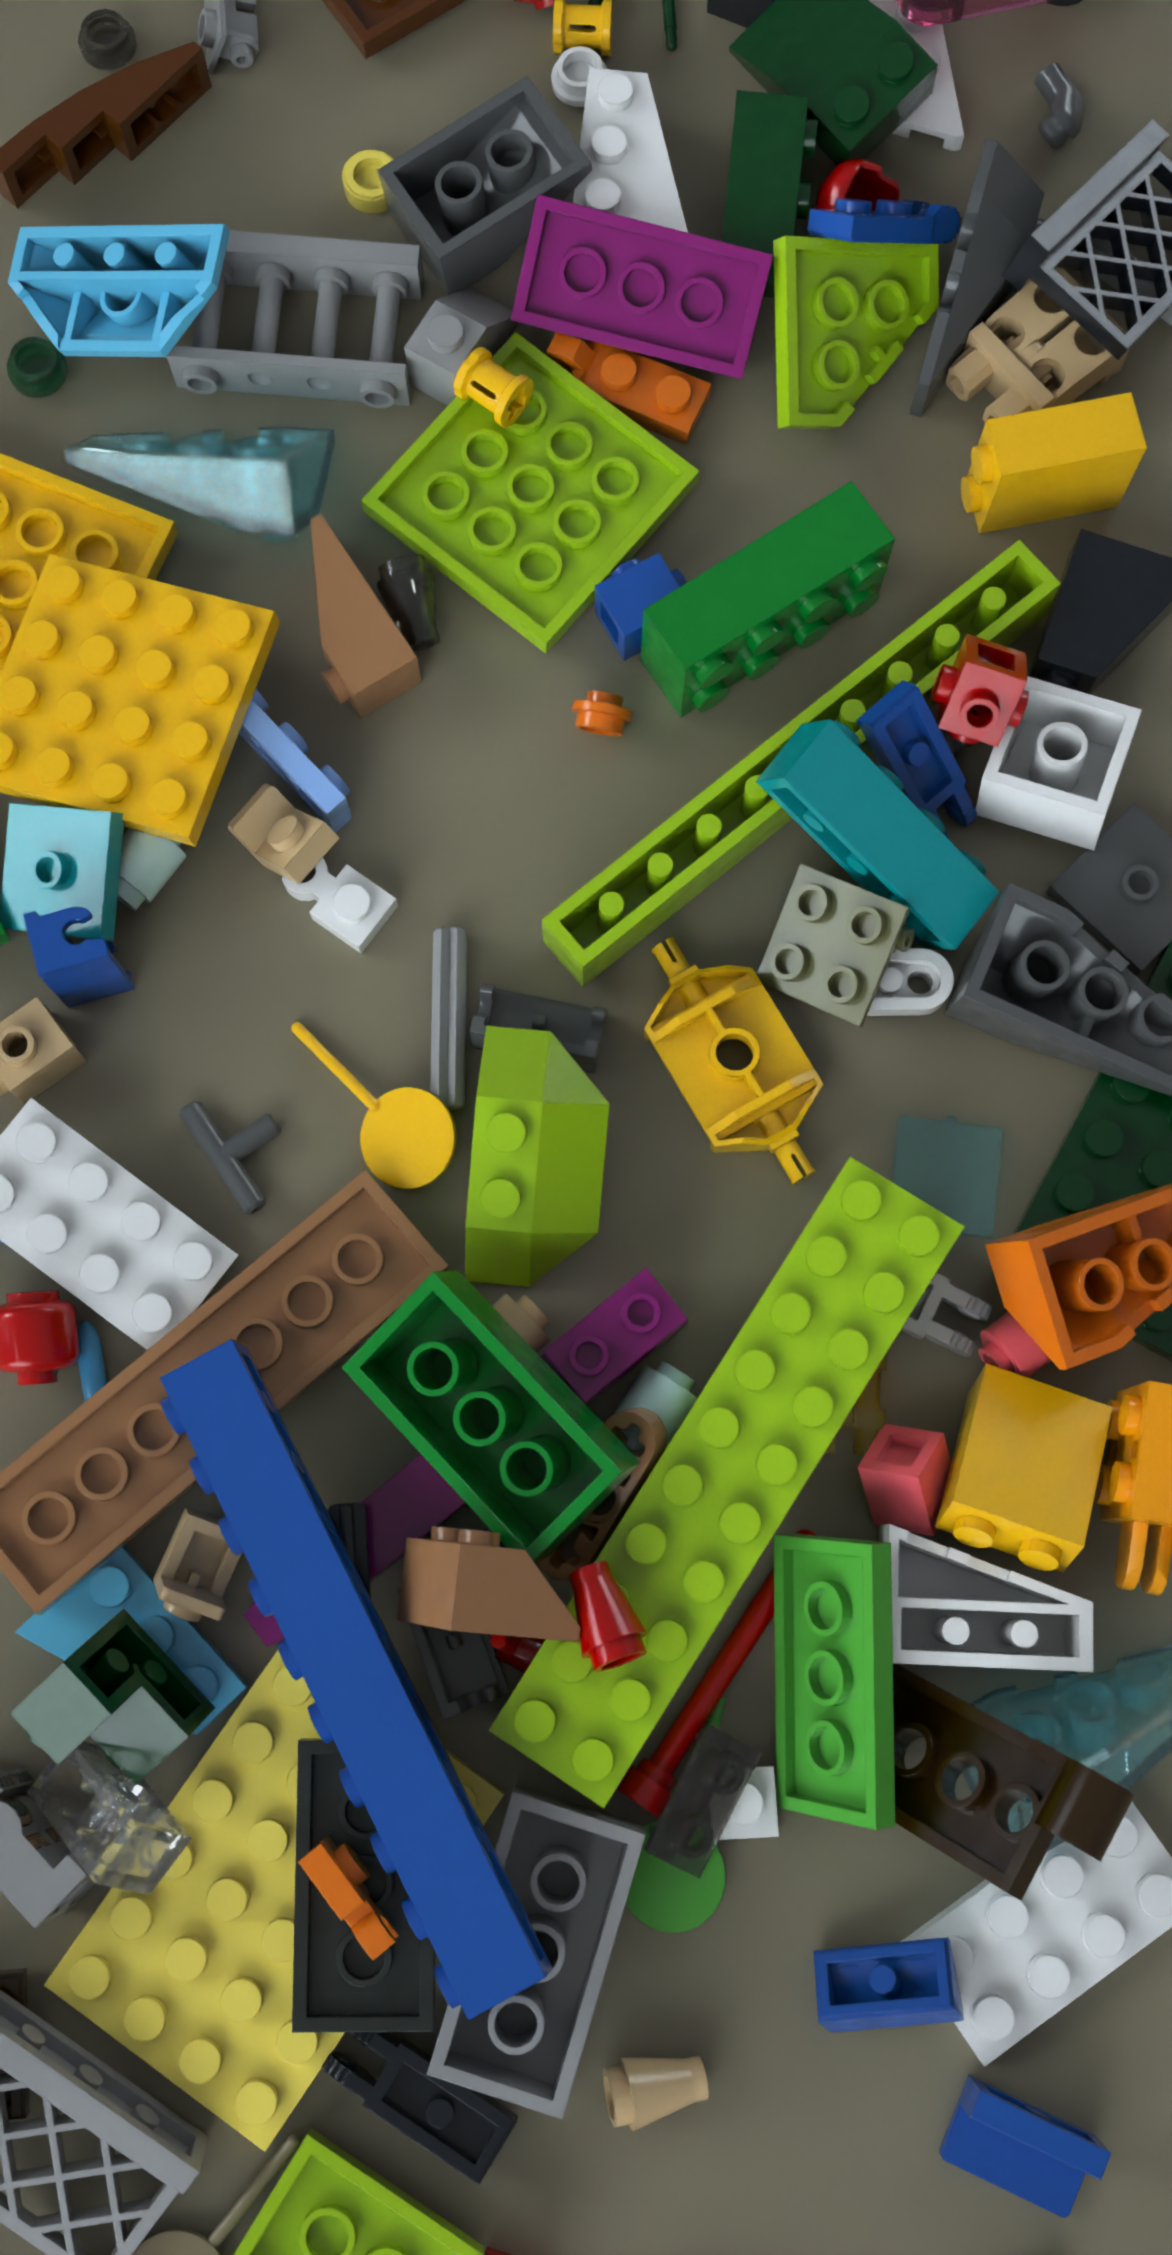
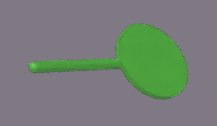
(670, 1897)

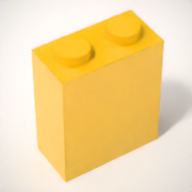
(1053, 462)
(1024, 1469)

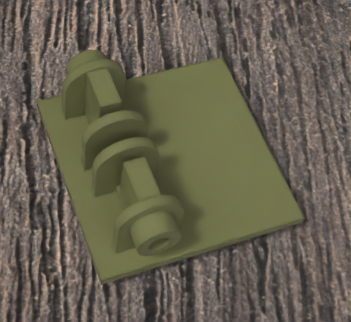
(834, 944)

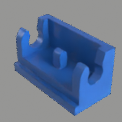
(74, 971)

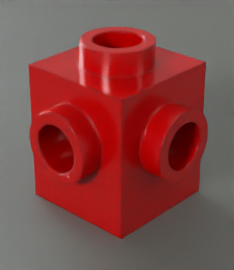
(981, 691)

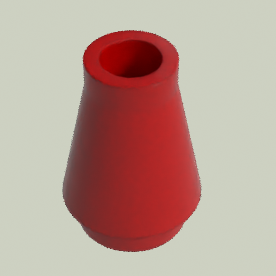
(608, 1624)

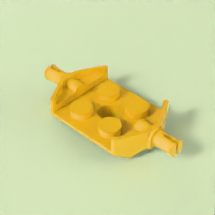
(743, 1107)

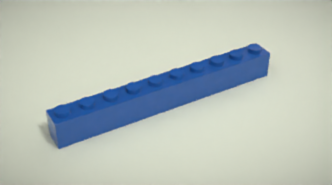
(357, 1682)

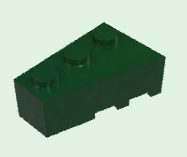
(765, 171)

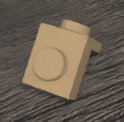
(195, 1569)

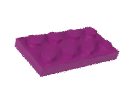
(640, 286)

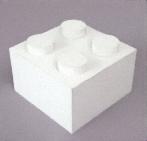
(1059, 764)

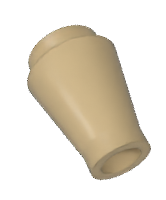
(652, 2088)

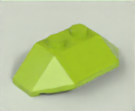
(532, 1158)

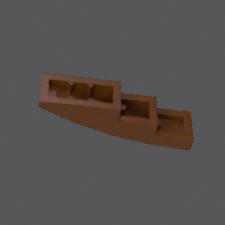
(116, 112)

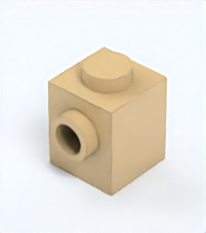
(34, 1051)

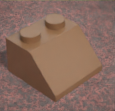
(475, 1586)

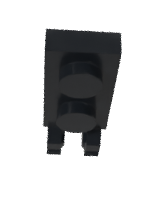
(442, 2117)

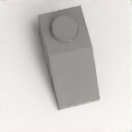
(449, 335)

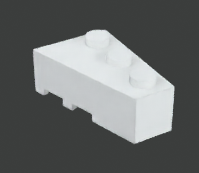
(626, 151)
(978, 1614)

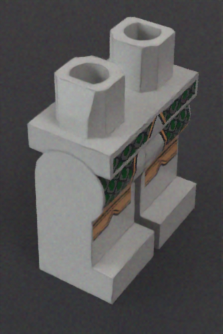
(35, 1863)

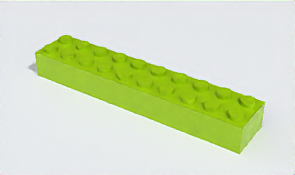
(734, 1472)

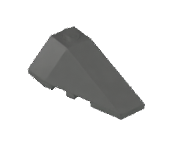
(994, 229)
(1063, 994)

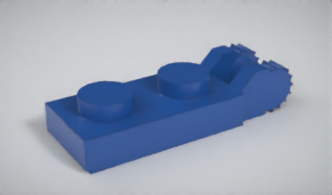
(890, 223)
(915, 750)

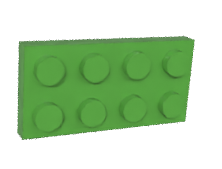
(834, 1679)

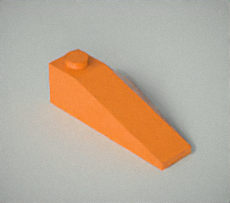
(1088, 1275)

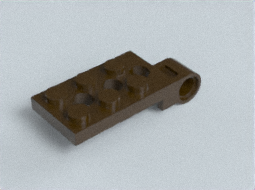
(1011, 1766)

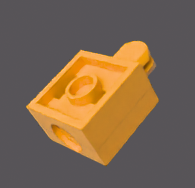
(1138, 1485)

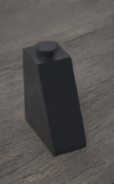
(1101, 611)

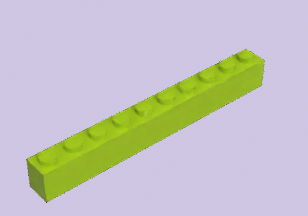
(739, 815)

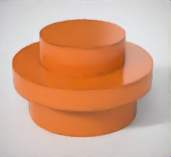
(601, 714)

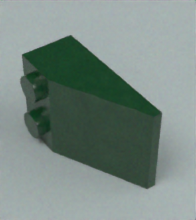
(848, 60)

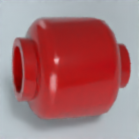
(37, 1336)

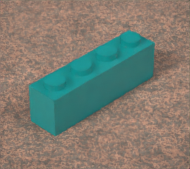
(878, 832)

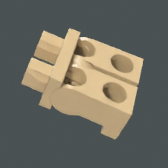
(1031, 356)

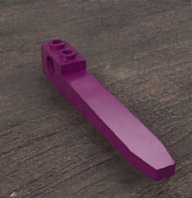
(586, 1358)

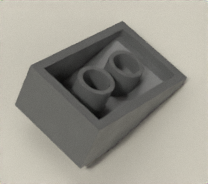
(477, 183)

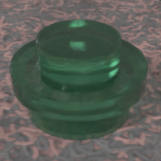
(36, 367)

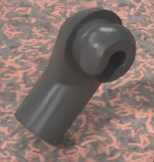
(1065, 104)

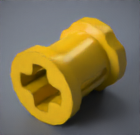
(577, 14)
(493, 387)

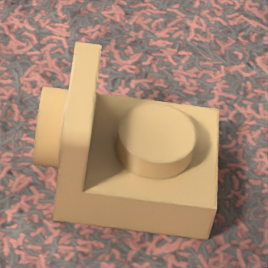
(281, 835)

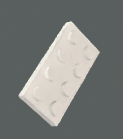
(102, 1229)
(1066, 1934)

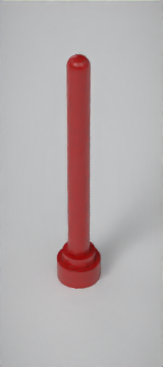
(652, 1779)

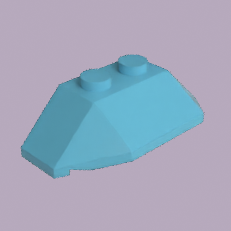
(117, 284)

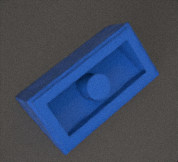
(887, 1985)

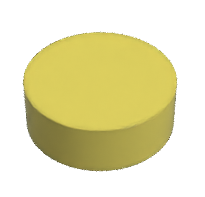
(362, 181)

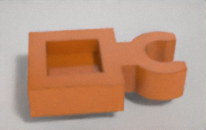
(340, 1879)

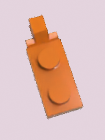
(636, 385)

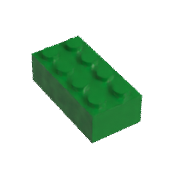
(766, 600)
(490, 1415)

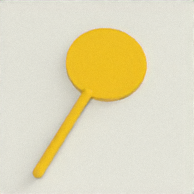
(405, 1133)

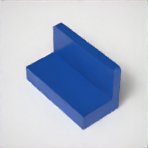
(1021, 2147)

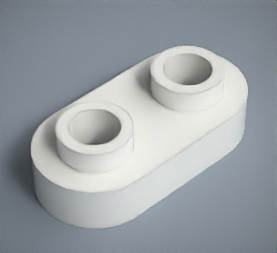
(896, 997)

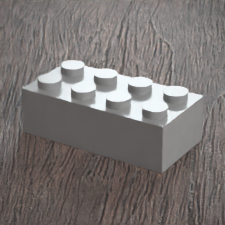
(573, 1882)

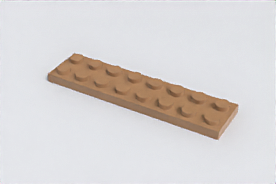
(119, 1458)

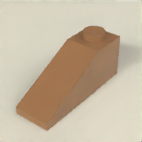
(359, 640)

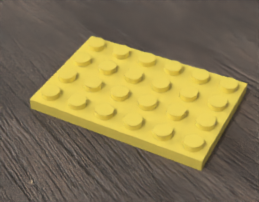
(206, 1960)

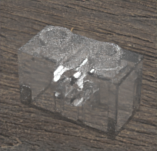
(108, 1822)

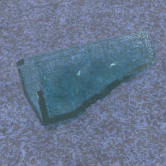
(245, 484)

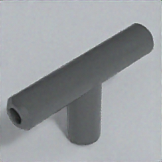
(227, 1154)

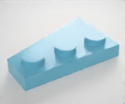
(128, 1585)

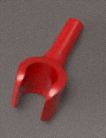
(516, 1651)

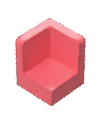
(905, 1477)

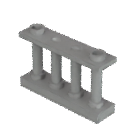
(315, 265)

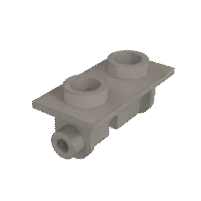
(228, 32)

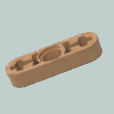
(592, 1540)

